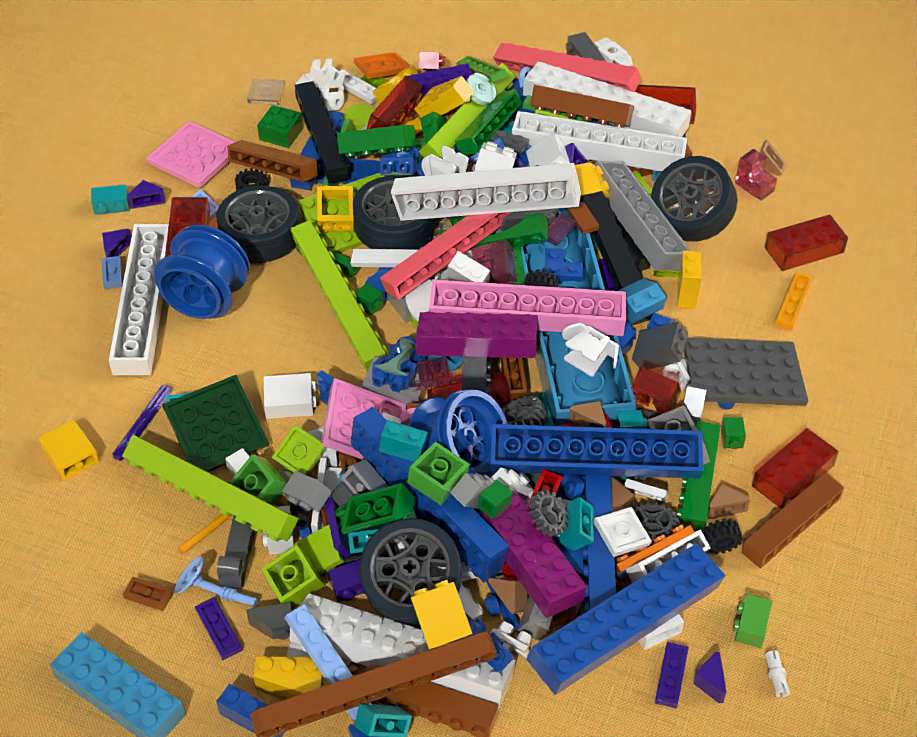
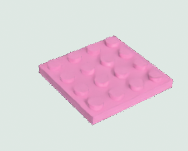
(192, 154)
(344, 404)

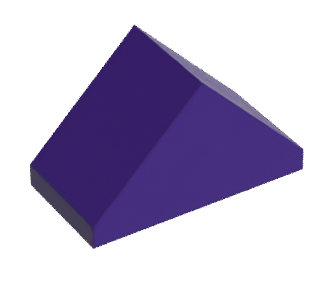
(146, 195)
(116, 242)
(711, 678)

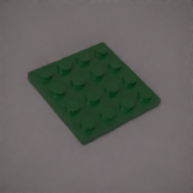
(215, 423)

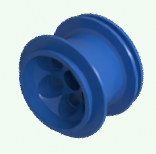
(202, 272)
(461, 426)

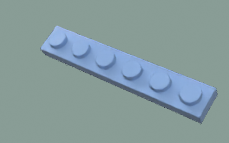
(319, 648)

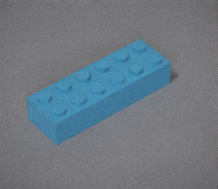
(117, 688)

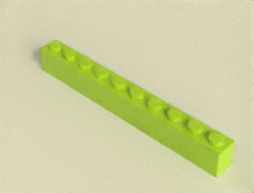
(462, 119)
(337, 293)
(210, 488)

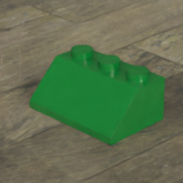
(378, 507)

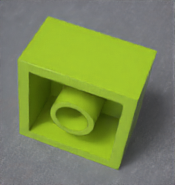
(292, 576)

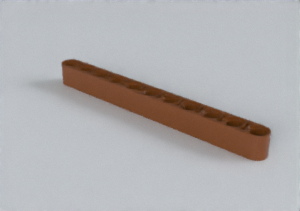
(373, 685)

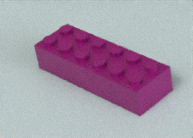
(477, 335)
(537, 560)

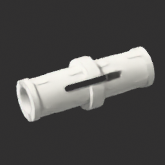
(777, 674)

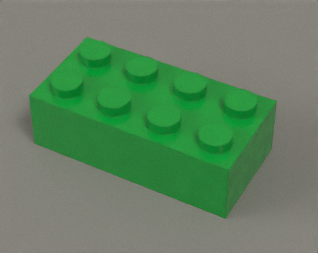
(376, 140)

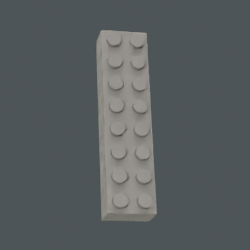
(642, 217)

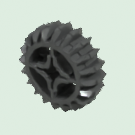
(525, 411)
(654, 517)

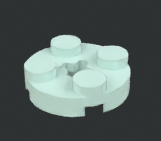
(483, 91)

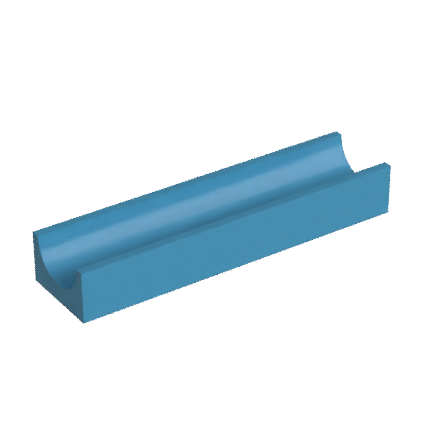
(561, 381)

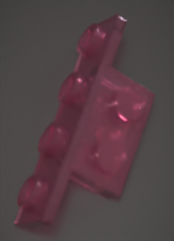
(434, 373)

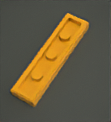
(793, 301)

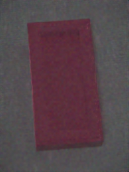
(560, 228)

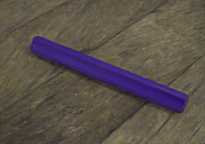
(143, 420)

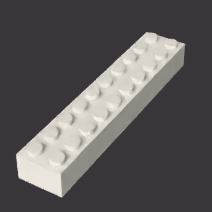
(648, 113)
(604, 142)
(487, 192)
(139, 303)
(381, 641)

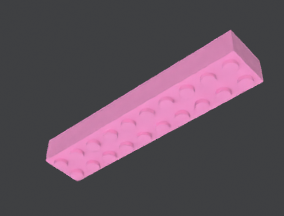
(553, 305)

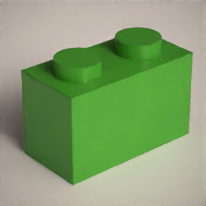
(753, 620)

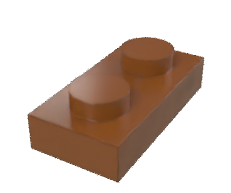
(147, 593)

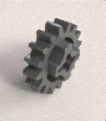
(548, 513)

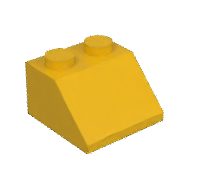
(591, 179)

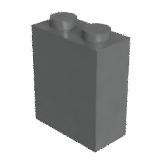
(660, 346)

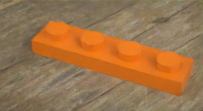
(659, 544)

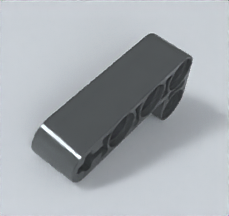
(234, 564)

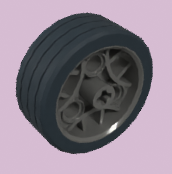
(696, 197)
(378, 220)
(260, 221)
(372, 565)

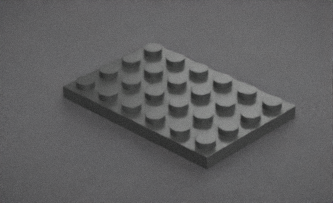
(746, 371)

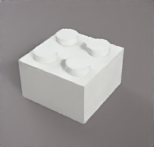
(495, 158)

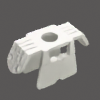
(616, 53)
(449, 164)
(587, 349)

